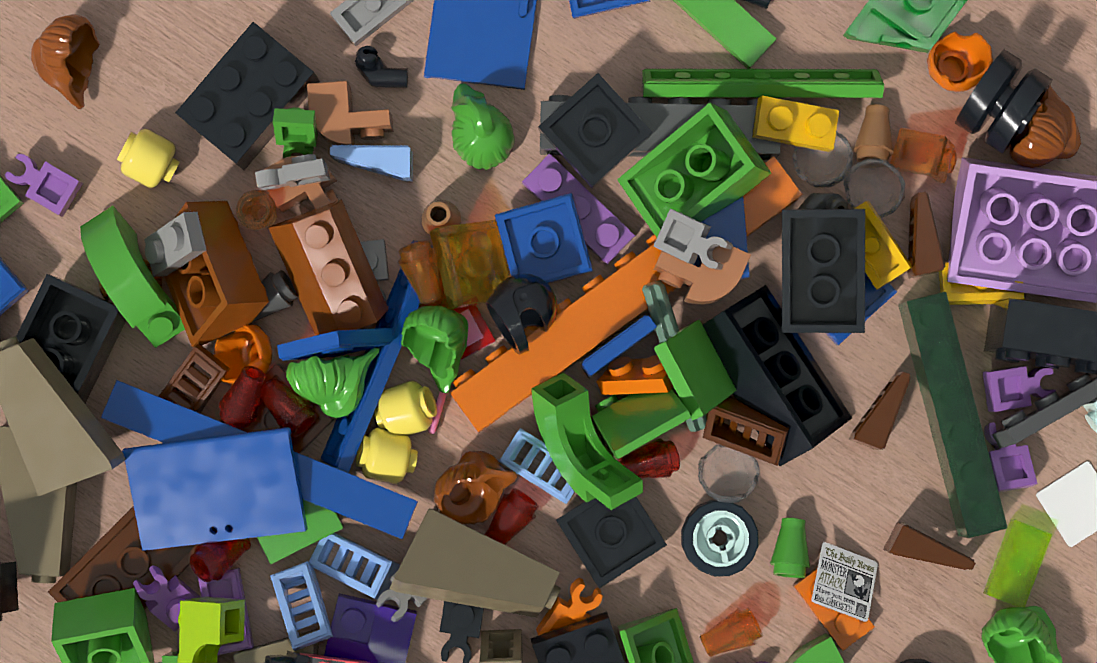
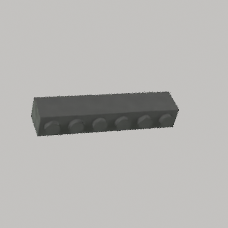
(667, 118)

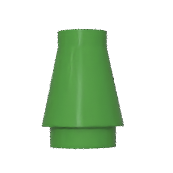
(791, 550)

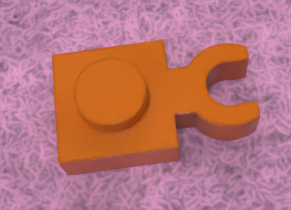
(567, 613)

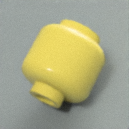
(148, 158)
(406, 409)
(386, 456)

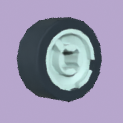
(734, 553)

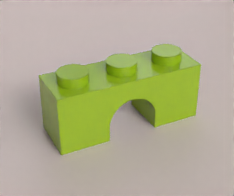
(207, 625)

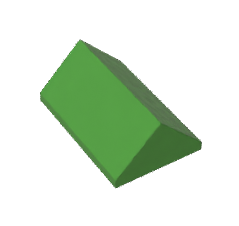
(656, 639)

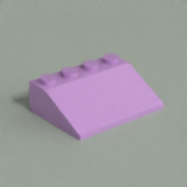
(1025, 229)

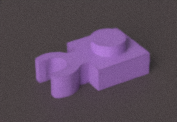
(48, 186)
(1012, 387)
(1010, 464)
(164, 597)

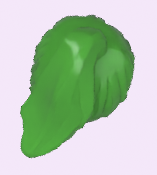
(479, 130)
(437, 341)
(333, 383)
(1021, 636)

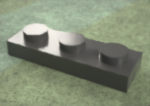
(1049, 409)

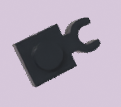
(460, 622)

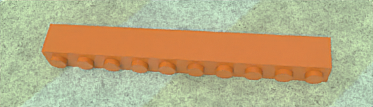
(592, 318)

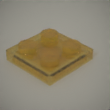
(470, 261)

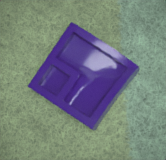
(368, 633)

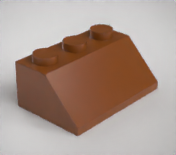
(329, 269)
(221, 285)

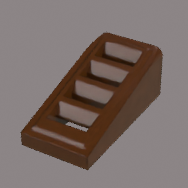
(924, 244)
(179, 381)
(879, 420)
(730, 437)
(916, 545)

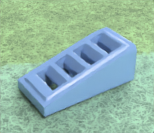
(387, 160)
(511, 453)
(292, 578)
(382, 581)

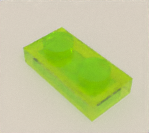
(1017, 563)

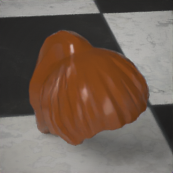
(66, 56)
(1049, 134)
(472, 488)

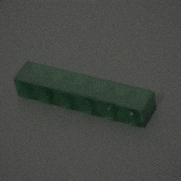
(952, 416)

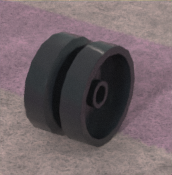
(1007, 104)

